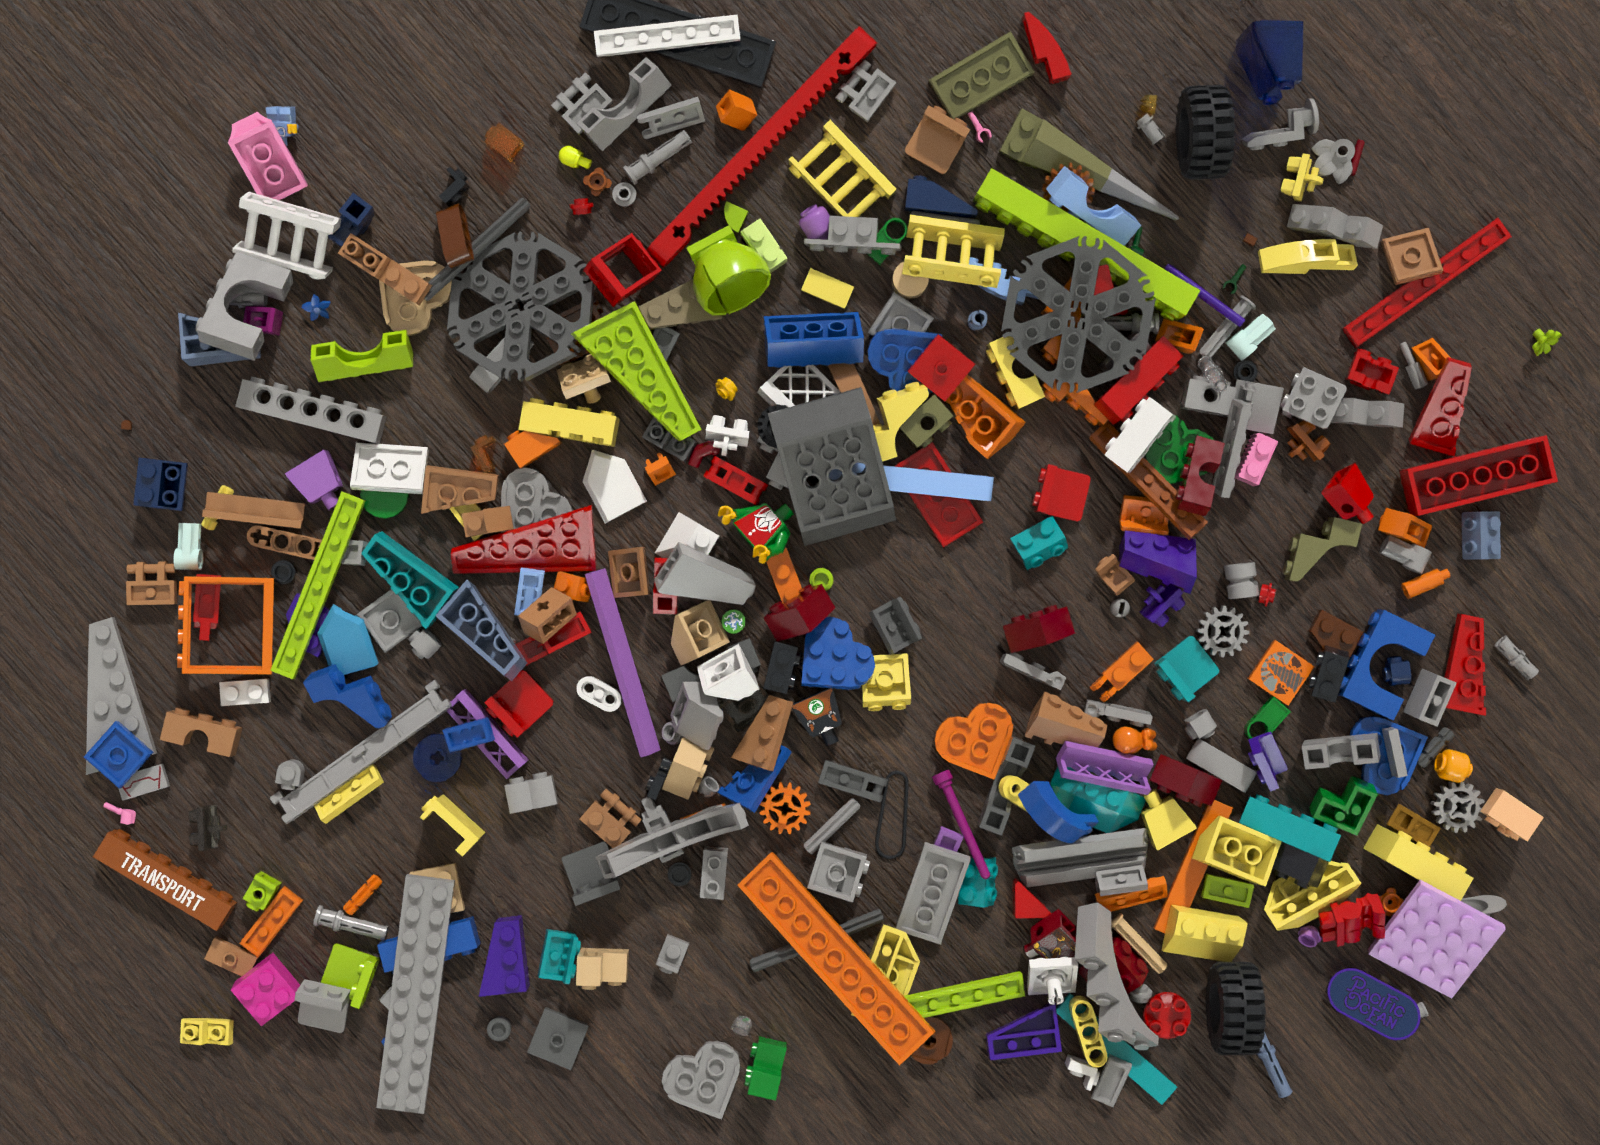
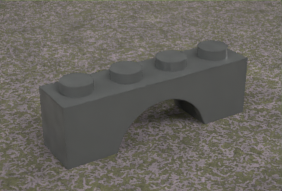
(675, 678)
(997, 808)

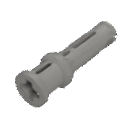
(647, 163)
(1132, 323)
(339, 920)

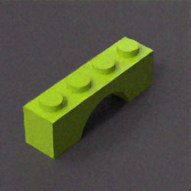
(334, 362)

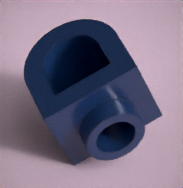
(1396, 671)

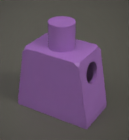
(317, 479)

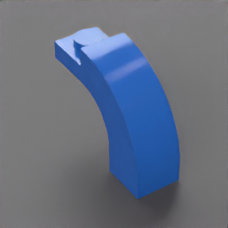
(1052, 815)

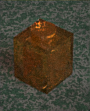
(503, 142)

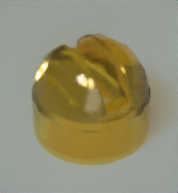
(1150, 106)

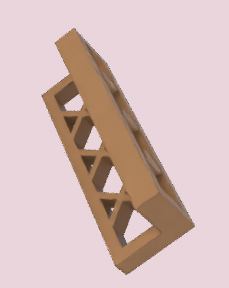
(254, 510)

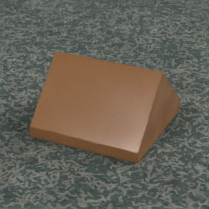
(629, 572)

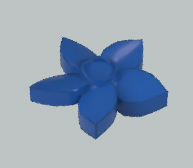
(316, 307)

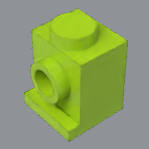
(268, 887)

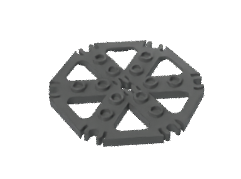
(1099, 307)
(517, 322)

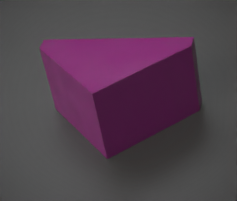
(266, 318)

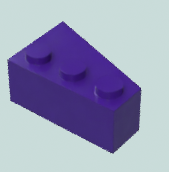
(1161, 557)
(506, 960)
(1026, 1036)

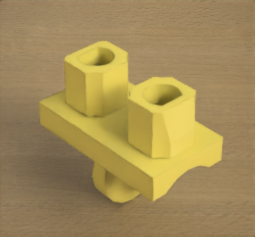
(1297, 187)

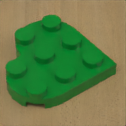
(1168, 451)

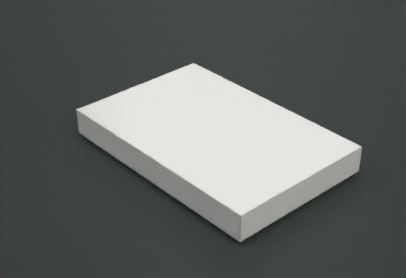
(389, 468)

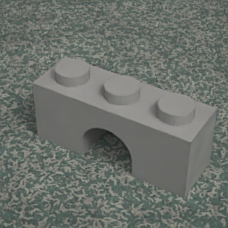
(1353, 748)

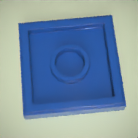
(118, 754)

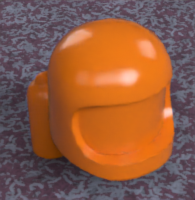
(1130, 740)

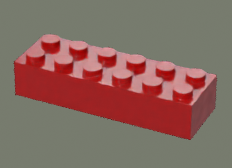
(1478, 475)

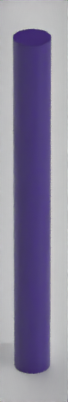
(1208, 298)

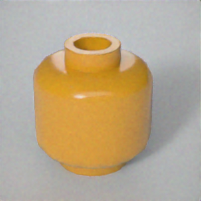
(1453, 766)

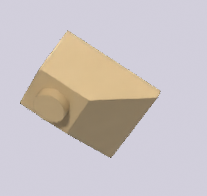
(697, 632)

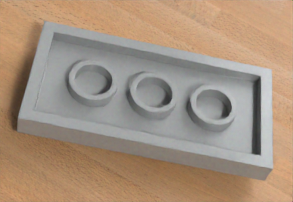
(932, 893)

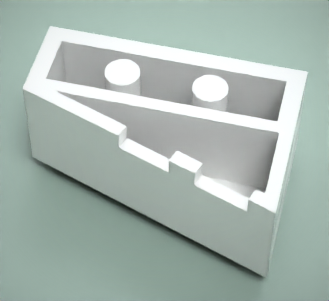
(1138, 434)

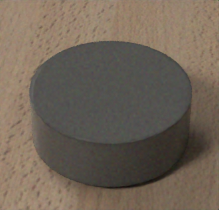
(499, 1028)

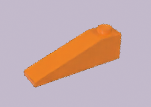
(983, 417)

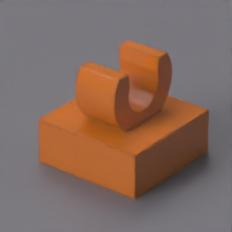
(659, 470)

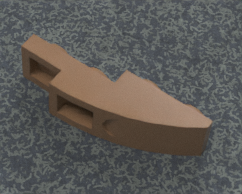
(385, 269)

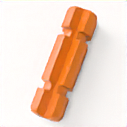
(362, 894)

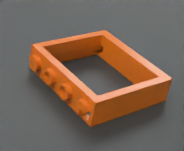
(184, 634)

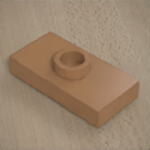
(230, 957)

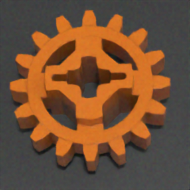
(796, 810)

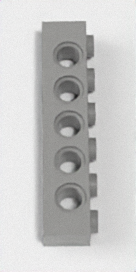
(250, 399)

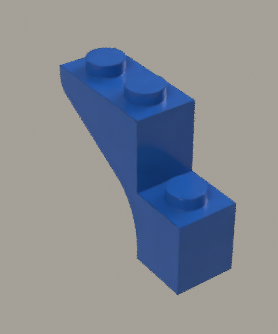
(359, 696)

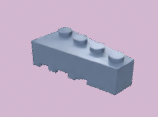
(478, 626)

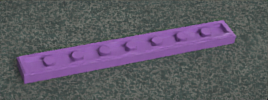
(622, 662)

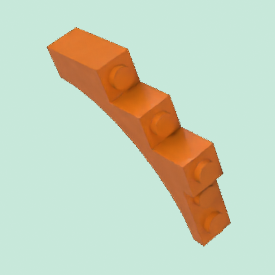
(1080, 400)

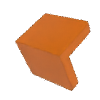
(736, 110)

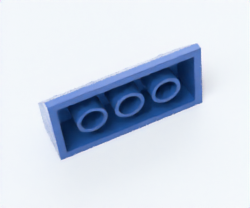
(813, 339)

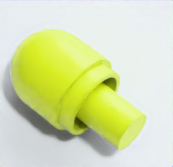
(573, 158)

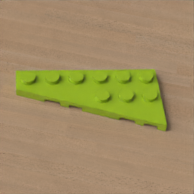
(633, 358)

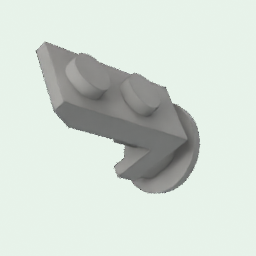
(1297, 120)

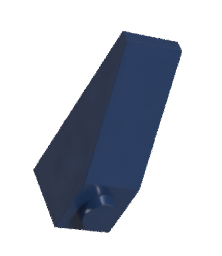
(932, 198)

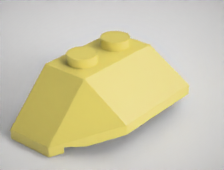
(1295, 906)
(895, 958)

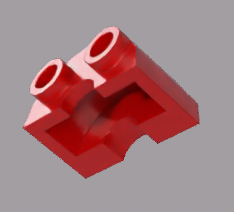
(1372, 373)

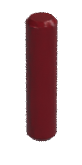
(1358, 151)

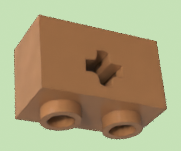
(547, 615)

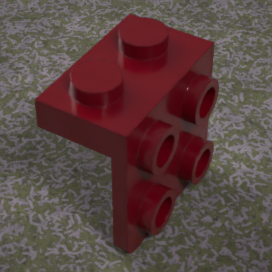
(1131, 968)

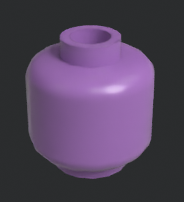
(815, 222)

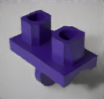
(1160, 601)

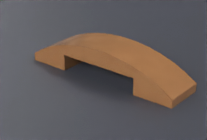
(847, 379)

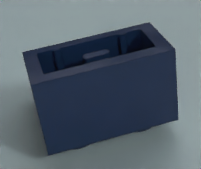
(160, 484)

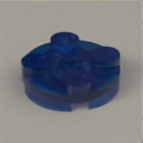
(427, 766)

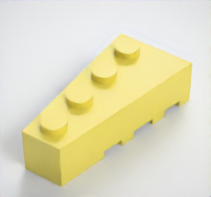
(569, 423)
(1418, 861)

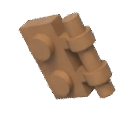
(151, 592)
(605, 824)

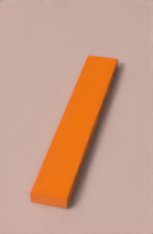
(1190, 871)

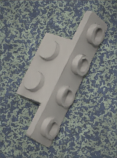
(853, 233)

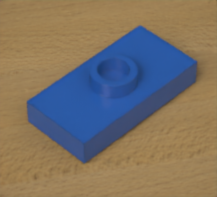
(468, 734)

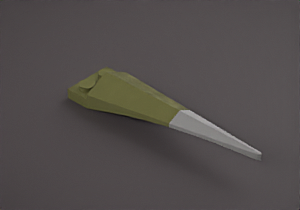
(1044, 147)

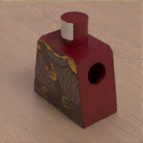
(1052, 937)

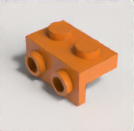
(1142, 516)

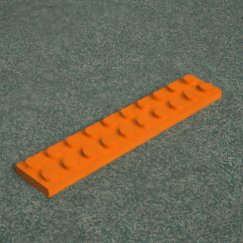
(836, 958)

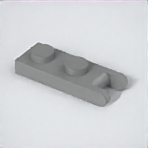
(672, 117)

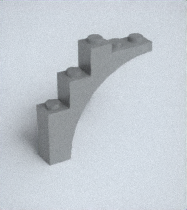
(671, 837)
(1104, 985)

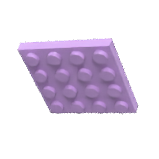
(1436, 939)

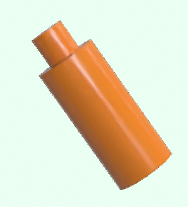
(1424, 582)

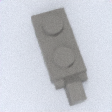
(1033, 671)
(1117, 712)
(655, 818)

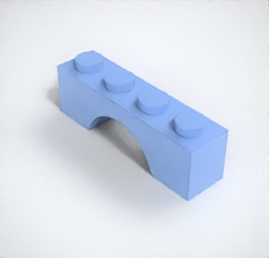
(1071, 192)

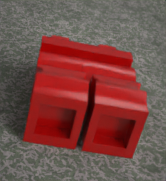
(1348, 920)

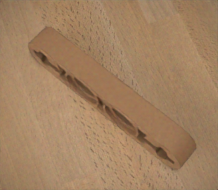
(293, 541)

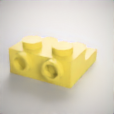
(888, 684)

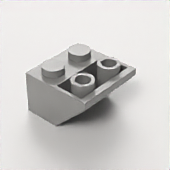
(696, 715)

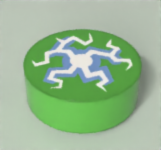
(733, 621)

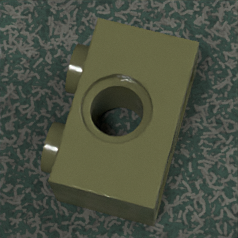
(933, 409)

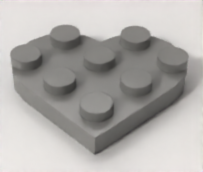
(531, 498)
(703, 1079)

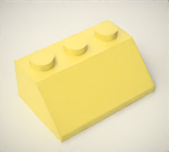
(1237, 850)
(1204, 934)

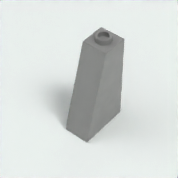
(703, 577)

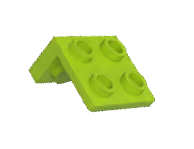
(352, 971)

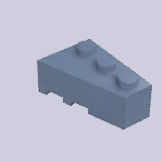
(198, 353)

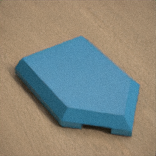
(346, 641)

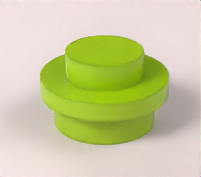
(821, 576)

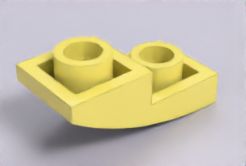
(206, 1030)

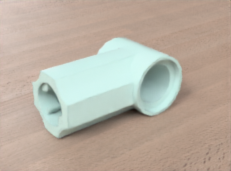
(1246, 340)
(188, 554)

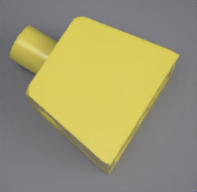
(1165, 820)

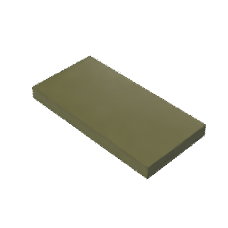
(981, 76)

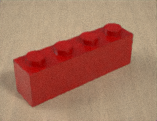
(1133, 387)

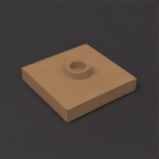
(1412, 256)

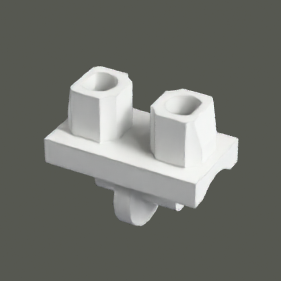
(727, 437)

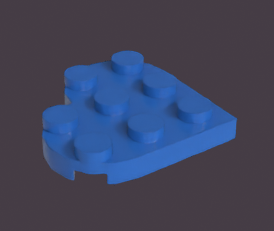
(895, 351)
(834, 657)
(1380, 773)

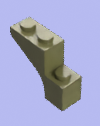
(1308, 549)

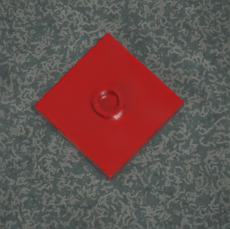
(941, 367)

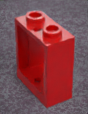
(607, 281)

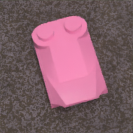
(265, 157)

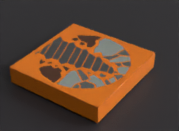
(1281, 672)

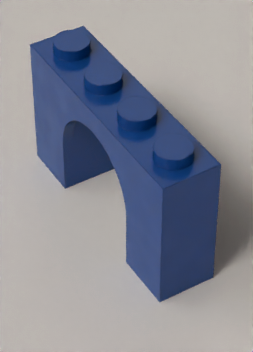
(1383, 630)

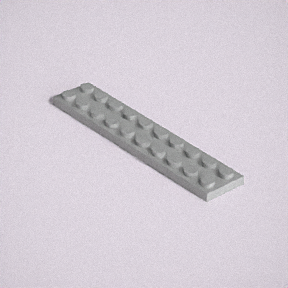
(415, 993)

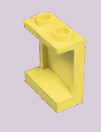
(456, 819)

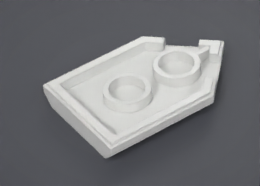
(611, 485)

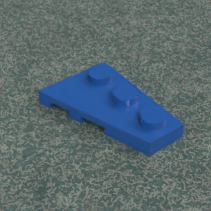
(753, 783)

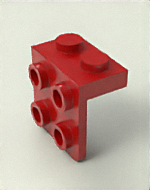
(1061, 493)
(519, 704)

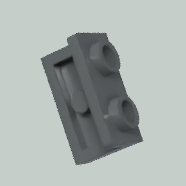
(895, 625)

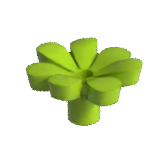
(1544, 341)

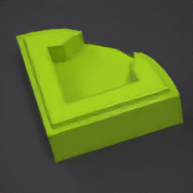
(734, 216)

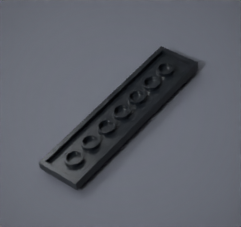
(738, 60)

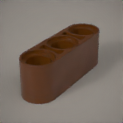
(455, 235)

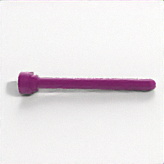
(944, 782)

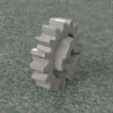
(1230, 625)
(1449, 811)

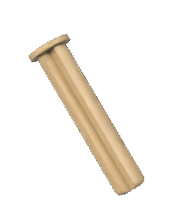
(1138, 943)

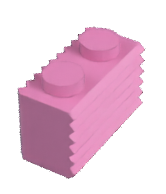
(1255, 459)

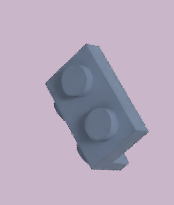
(1481, 535)

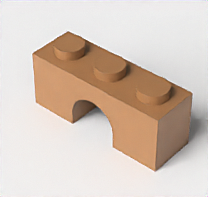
(222, 736)

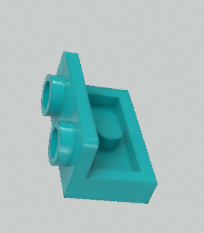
(1040, 543)
(976, 890)
(559, 956)

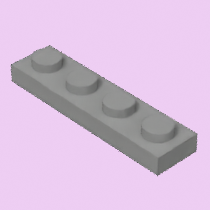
(1234, 439)

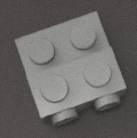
(838, 872)

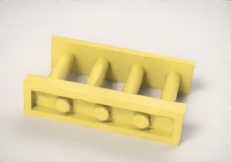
(849, 153)
(956, 233)

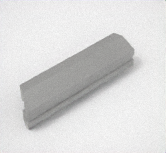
(1066, 862)

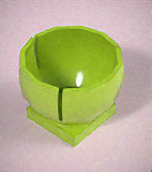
(730, 270)

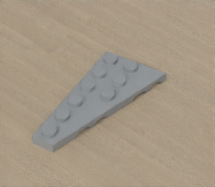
(111, 688)

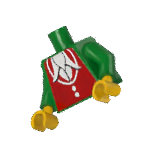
(760, 528)

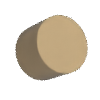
(906, 285)

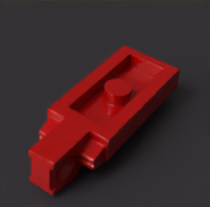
(206, 607)

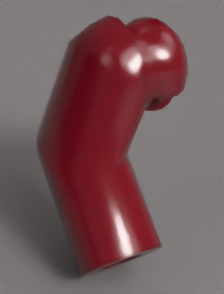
(702, 450)

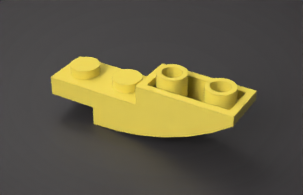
(1306, 255)

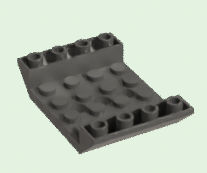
(826, 437)

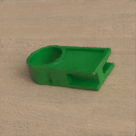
(882, 237)
(1270, 714)

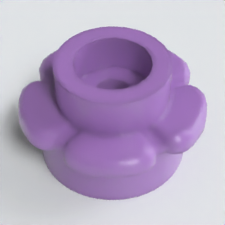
(1309, 936)

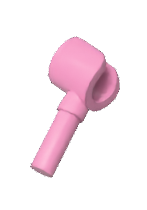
(979, 128)
(127, 815)

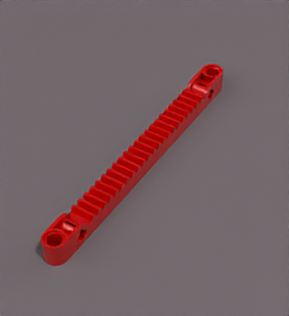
(856, 48)

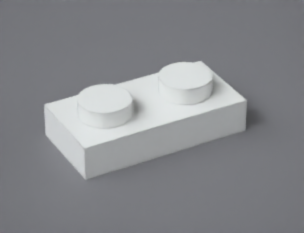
(245, 692)

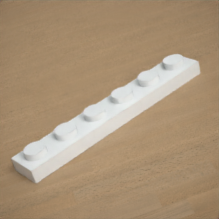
(667, 35)

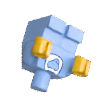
(284, 120)

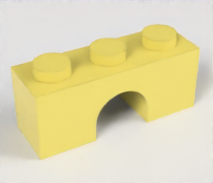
(1021, 391)

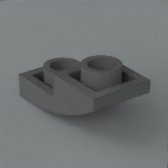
(661, 437)

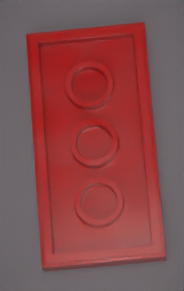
(946, 516)

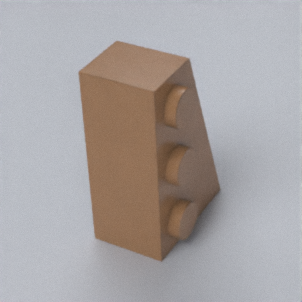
(1061, 722)

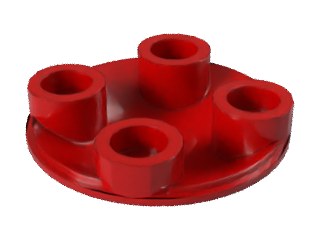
(1167, 1015)

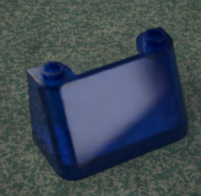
(1272, 57)

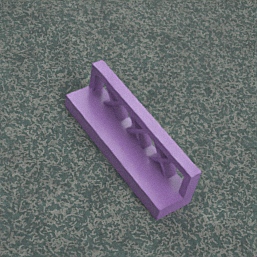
(501, 737)
(1104, 763)

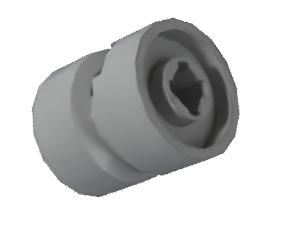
(1241, 580)

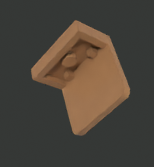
(937, 139)

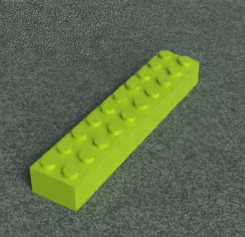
(1053, 226)

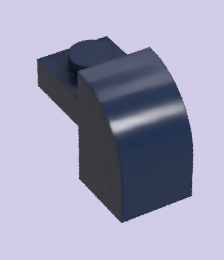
(355, 219)

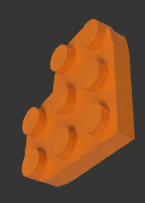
(977, 740)

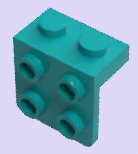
(1186, 668)

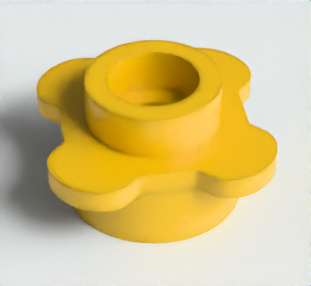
(726, 388)

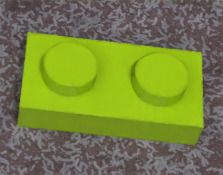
(1227, 890)

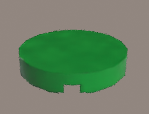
(384, 503)

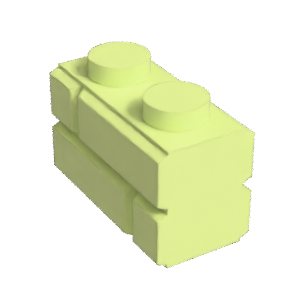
(761, 240)

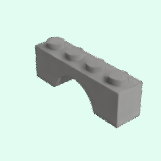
(645, 87)

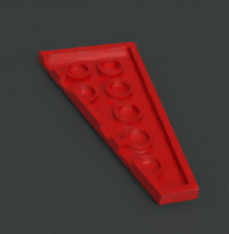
(546, 545)

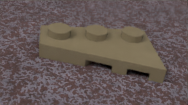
(675, 308)

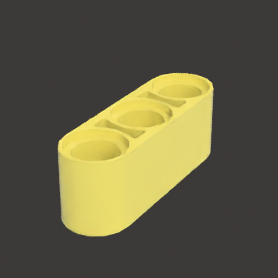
(1090, 1042)

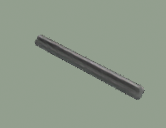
(480, 245)
(787, 951)

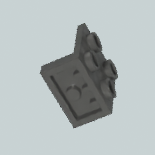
(586, 874)

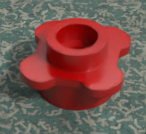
(1267, 594)

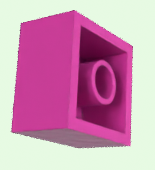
(266, 989)

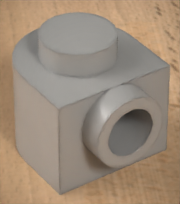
(424, 643)
(1200, 725)
(290, 774)

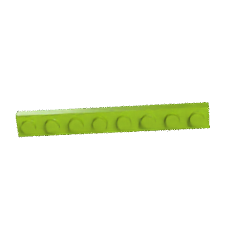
(318, 585)

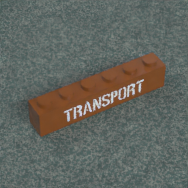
(165, 879)

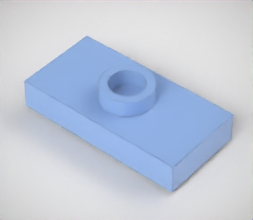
(529, 588)

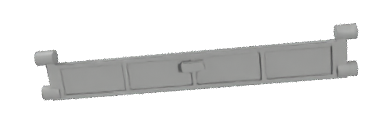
(362, 755)

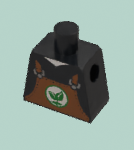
(819, 715)

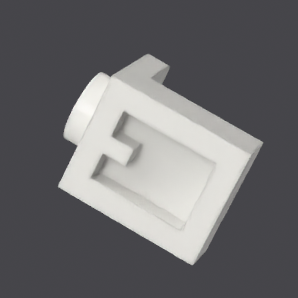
(1081, 1067)

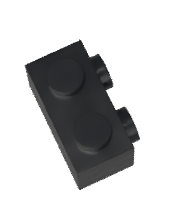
(779, 673)
(1330, 673)
(1299, 865)

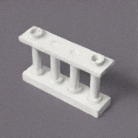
(301, 219)

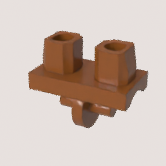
(1313, 448)

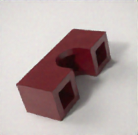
(1195, 494)

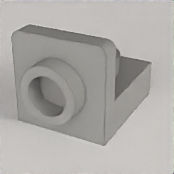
(672, 954)

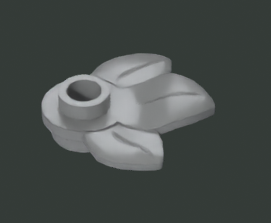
(1331, 161)

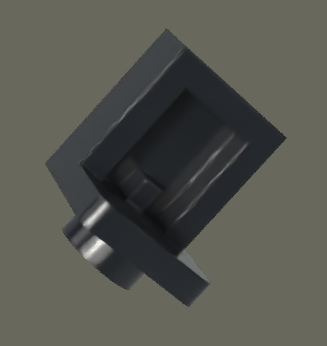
(455, 191)

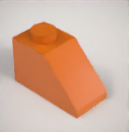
(529, 446)
(1404, 527)

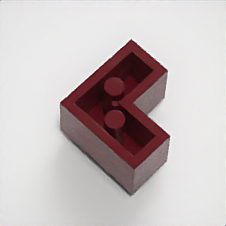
(800, 613)
(1038, 628)
(1188, 782)

